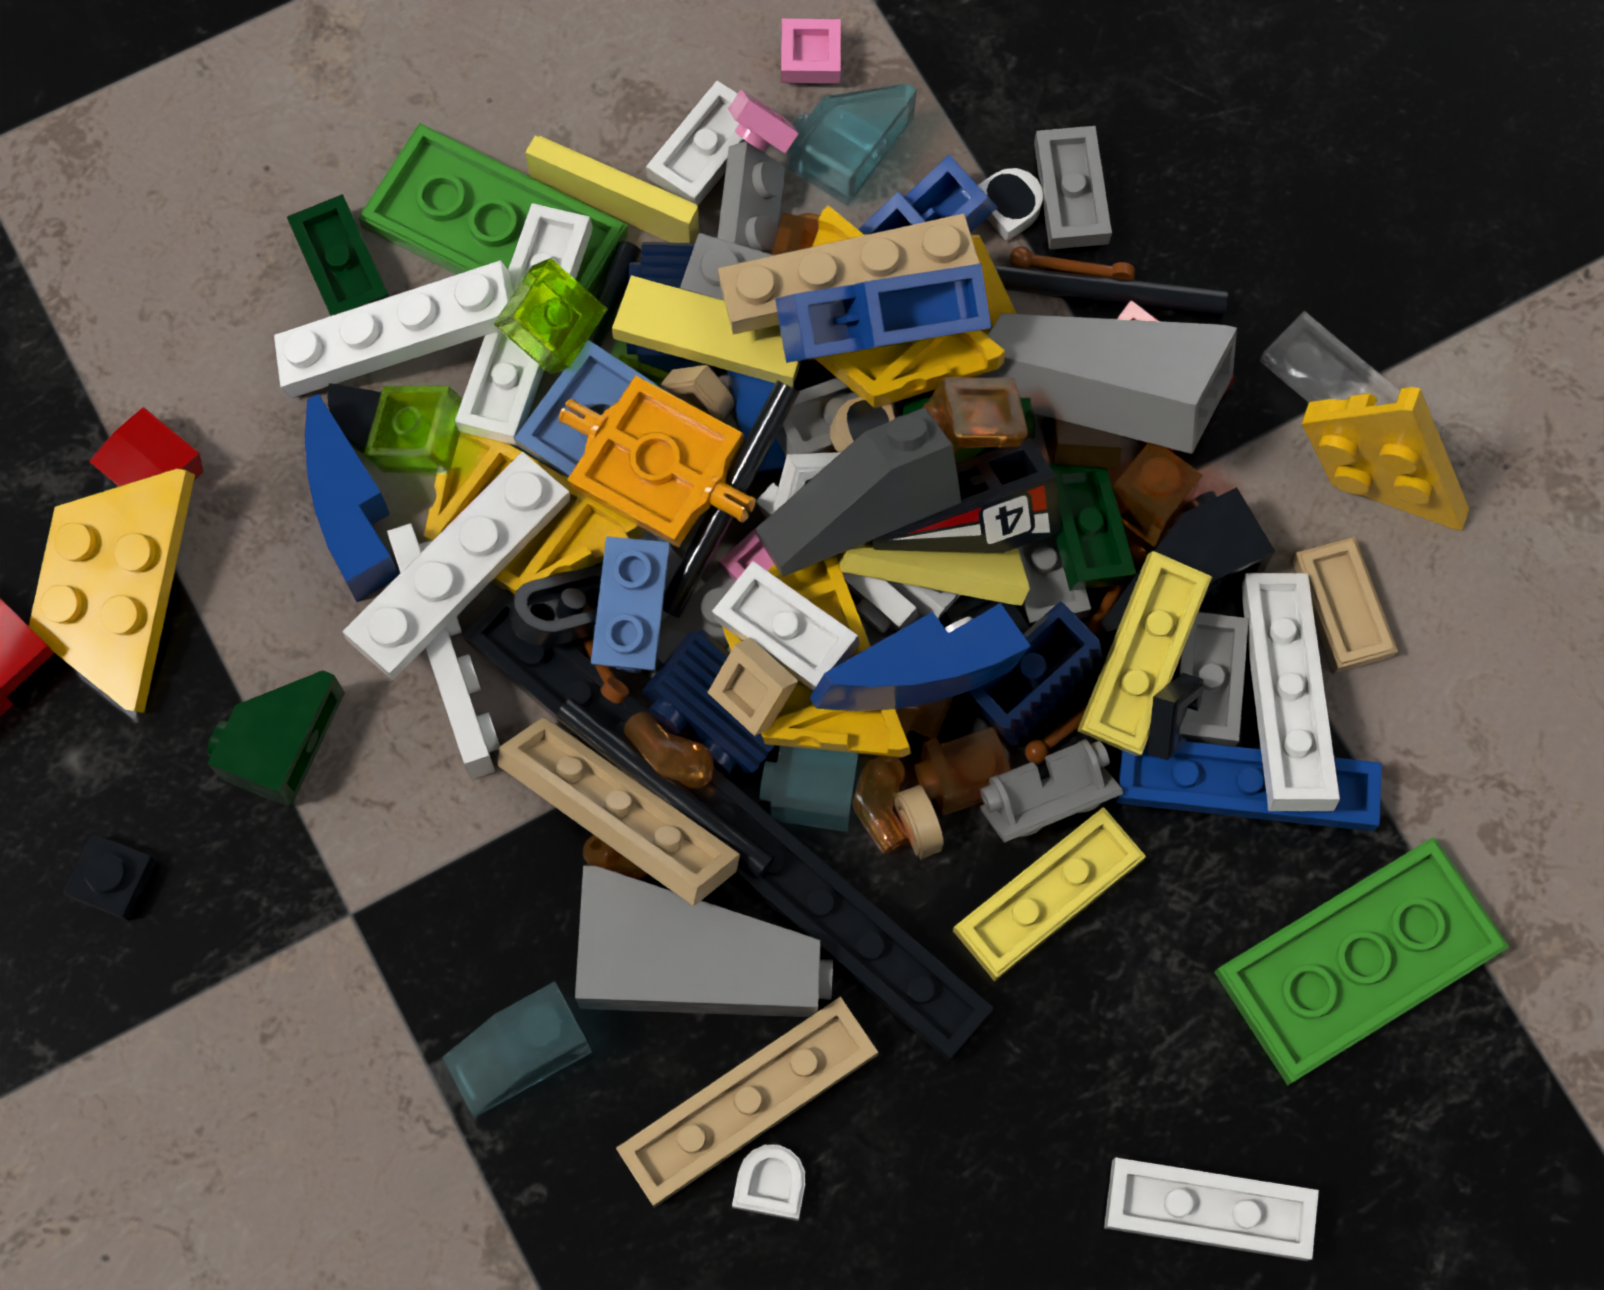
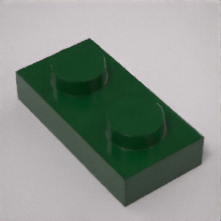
(337, 256)
(1092, 533)

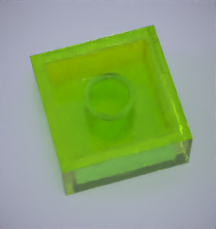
(550, 316)
(414, 429)

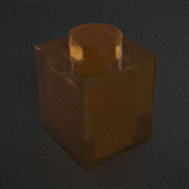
(1155, 491)

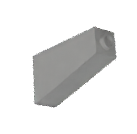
(1119, 374)
(664, 955)

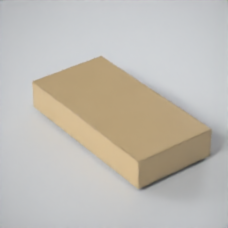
(1345, 606)

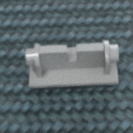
(1023, 803)

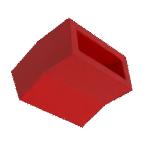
(143, 450)

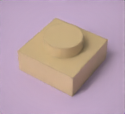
(752, 686)

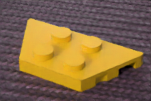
(908, 368)
(1387, 454)
(565, 544)
(112, 580)
(824, 729)

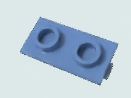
(630, 604)

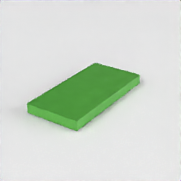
(472, 209)
(1360, 960)

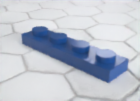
(1233, 784)

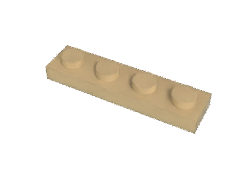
(754, 285)
(618, 810)
(747, 1101)

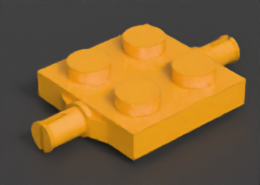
(656, 460)

